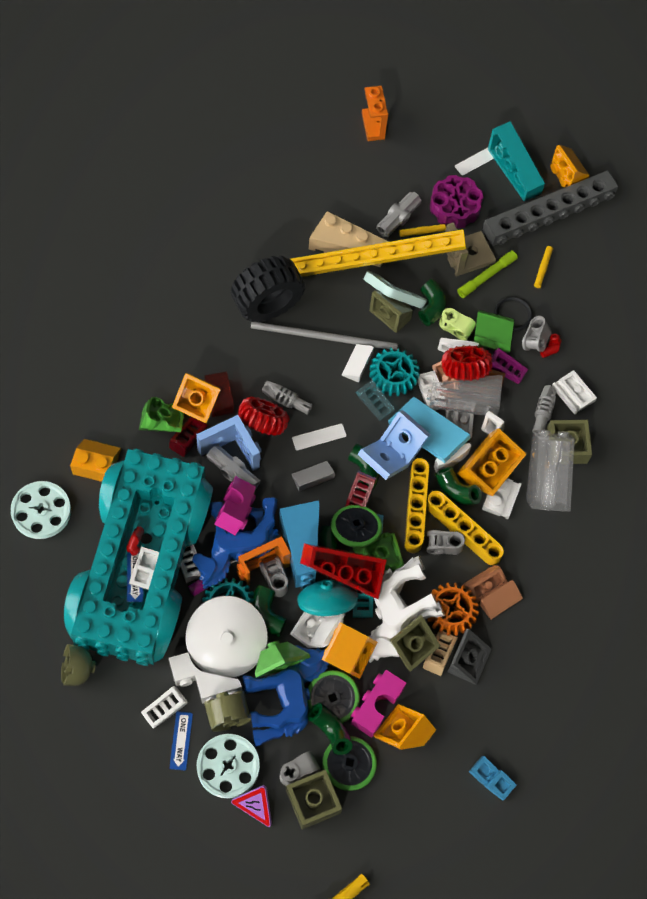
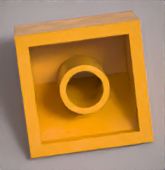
(93, 459)

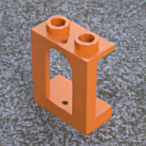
(376, 114)
(280, 550)

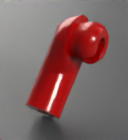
(553, 347)
(134, 541)

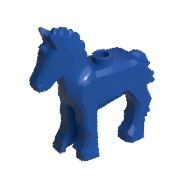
(230, 546)
(291, 694)

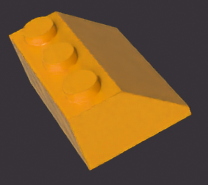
(492, 462)

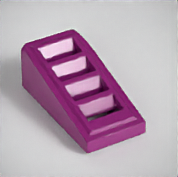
(504, 357)

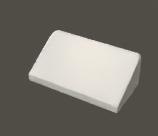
(358, 362)

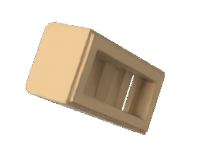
(435, 664)

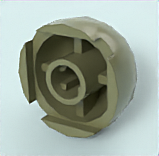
(76, 666)

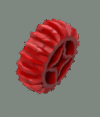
(467, 363)
(263, 416)

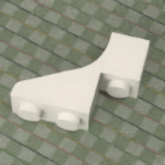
(208, 684)

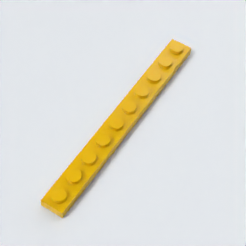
(381, 253)

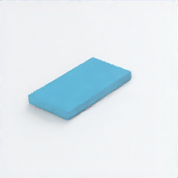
(445, 436)

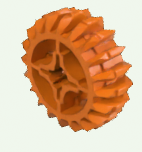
(458, 613)

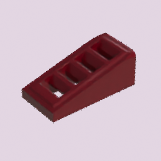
(182, 446)
(352, 500)

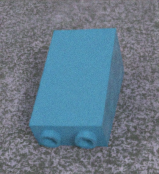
(300, 526)

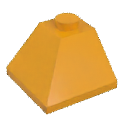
(196, 397)
(405, 728)

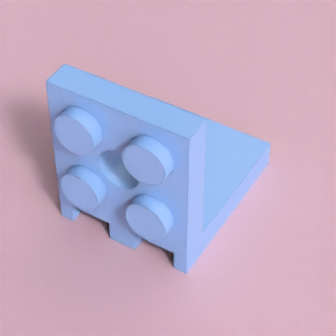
(227, 432)
(392, 452)

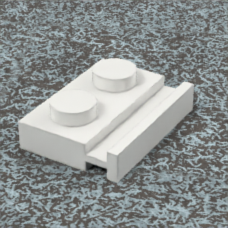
(574, 392)
(503, 500)

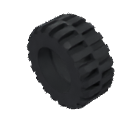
(267, 288)

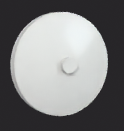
(226, 636)

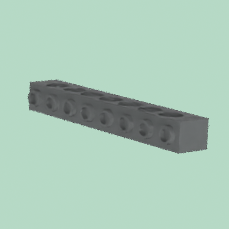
(593, 191)

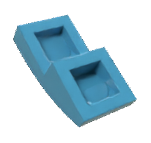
(492, 778)

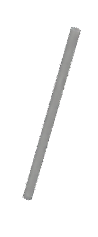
(323, 335)

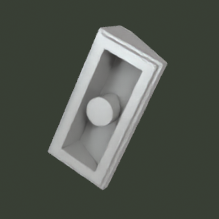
(313, 475)

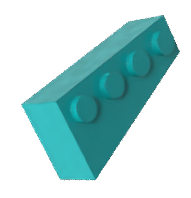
(515, 161)

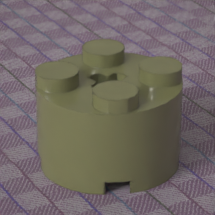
(227, 711)

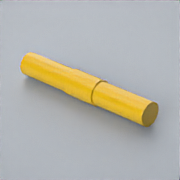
(422, 230)
(543, 267)

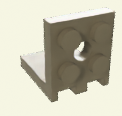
(465, 262)

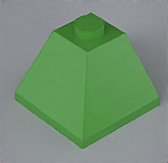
(279, 657)

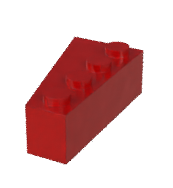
(349, 568)

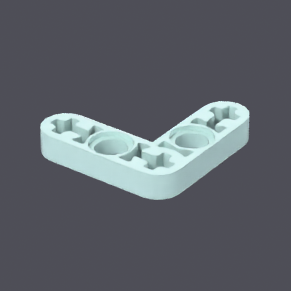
(394, 292)

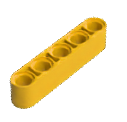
(419, 497)
(459, 519)

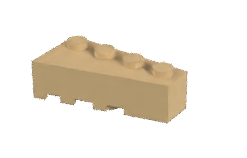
(338, 234)

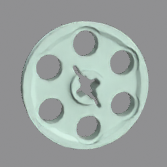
(36, 502)
(238, 765)

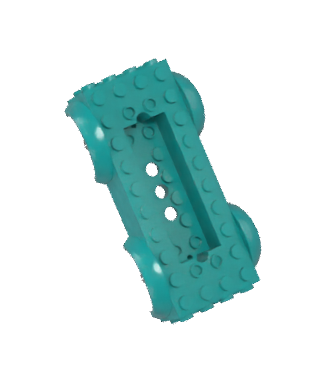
(171, 506)

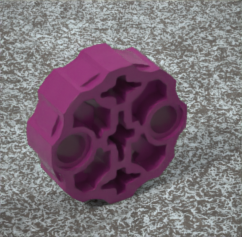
(456, 196)

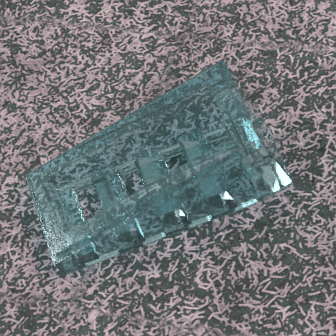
(380, 396)

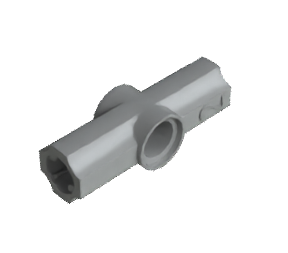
(398, 214)
(231, 466)

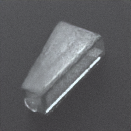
(467, 396)

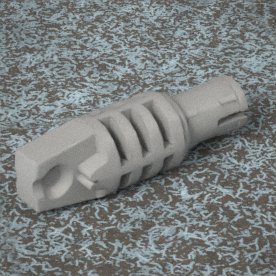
(286, 397)
(544, 408)

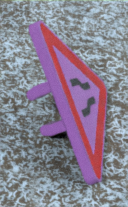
(255, 804)

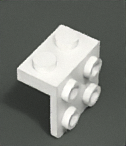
(316, 630)

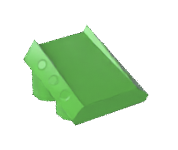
(493, 331)
(160, 417)
(385, 548)

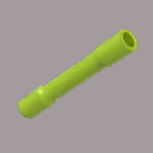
(502, 263)

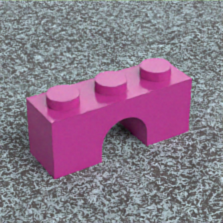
(237, 505)
(367, 717)

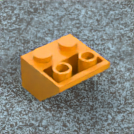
(567, 166)
(349, 650)

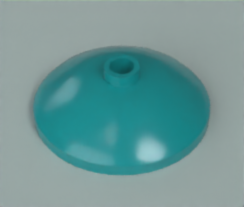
(327, 598)

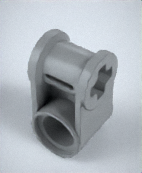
(536, 334)
(443, 543)
(274, 573)
(301, 767)

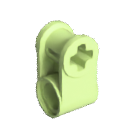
(458, 325)

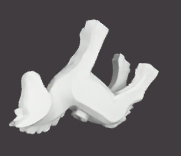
(395, 612)

